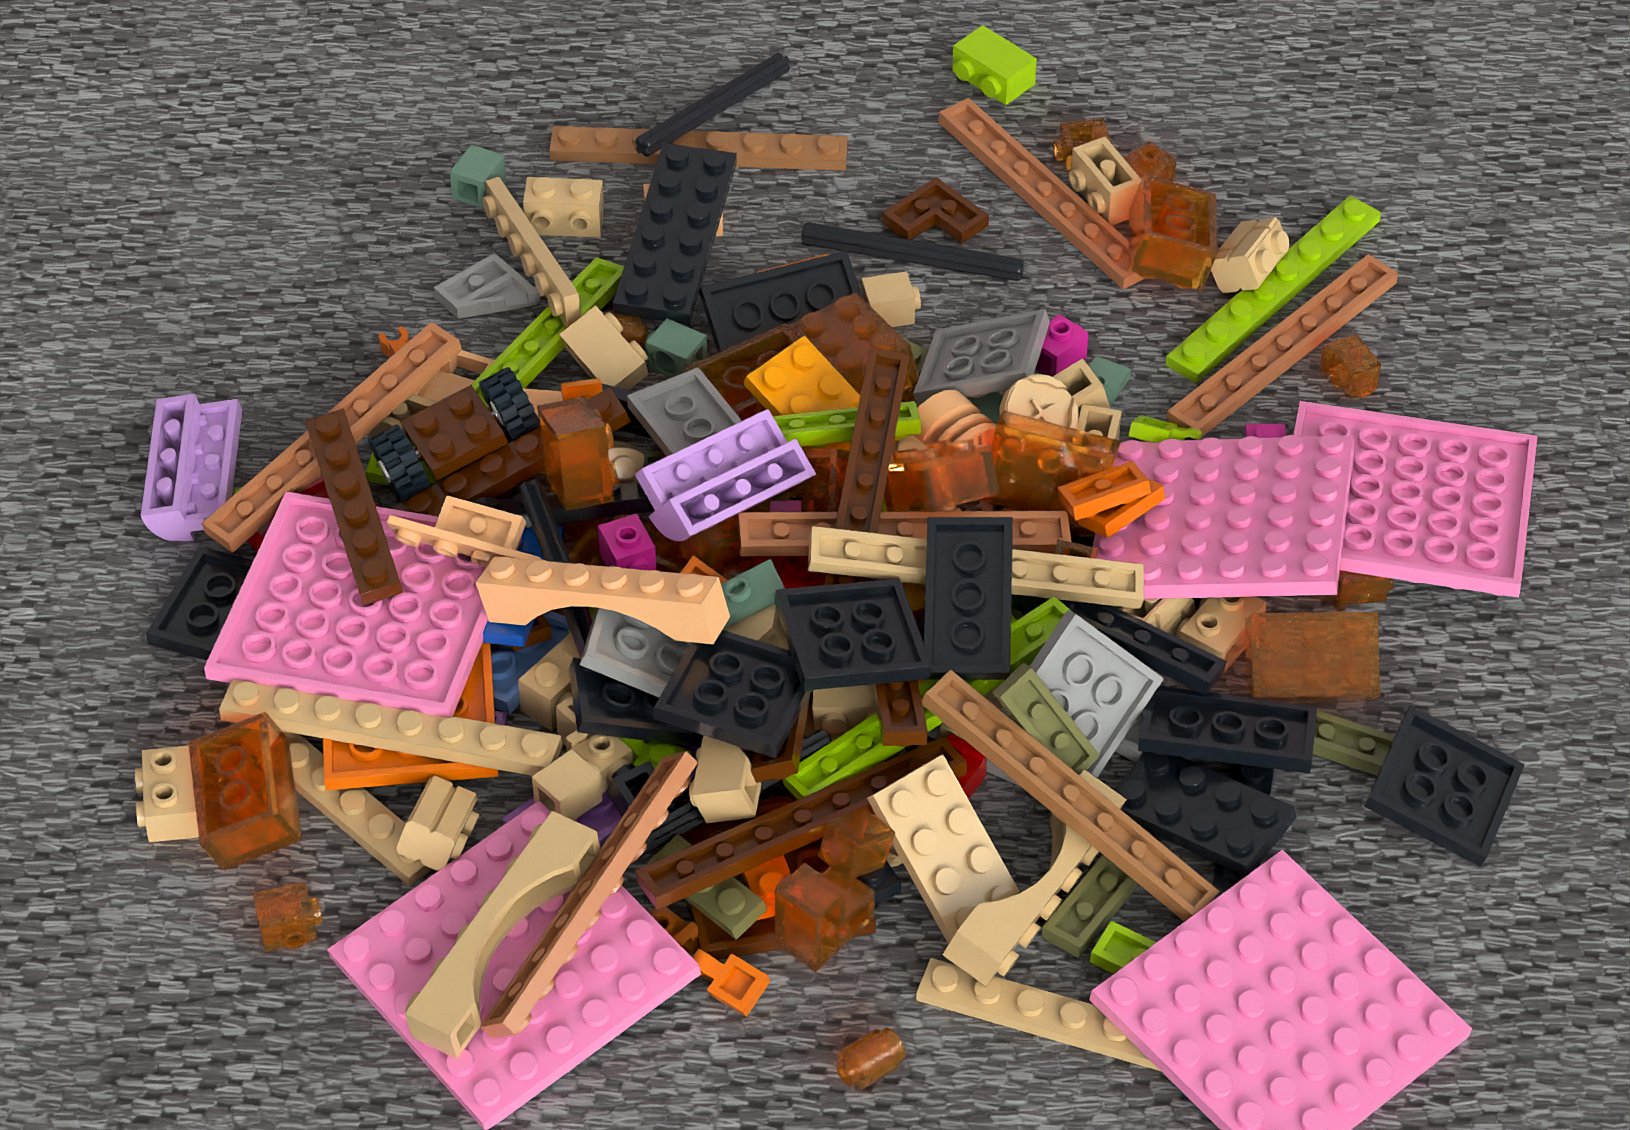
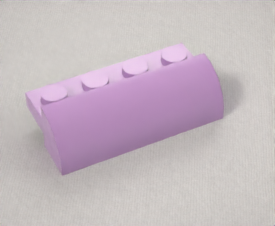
(189, 464)
(722, 476)

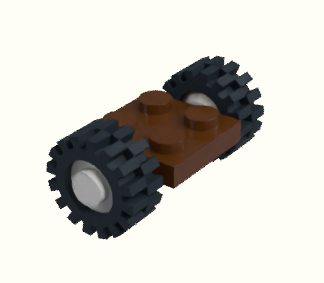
(453, 433)

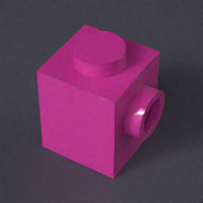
(1062, 347)
(634, 552)

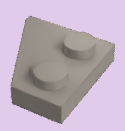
(486, 289)

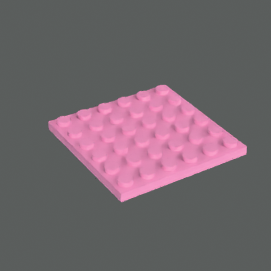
(1432, 498)
(1239, 516)
(309, 632)
(611, 982)
(1280, 1008)

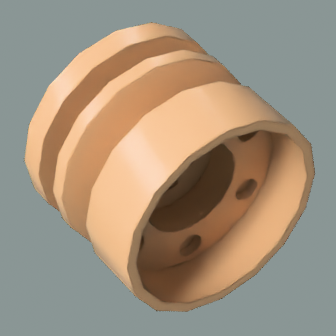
(953, 418)

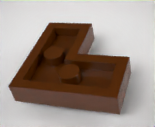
(938, 206)

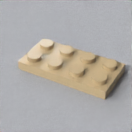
(942, 844)

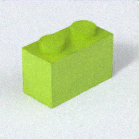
(994, 65)

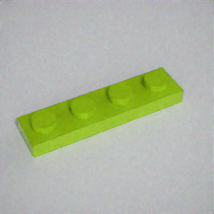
(837, 426)

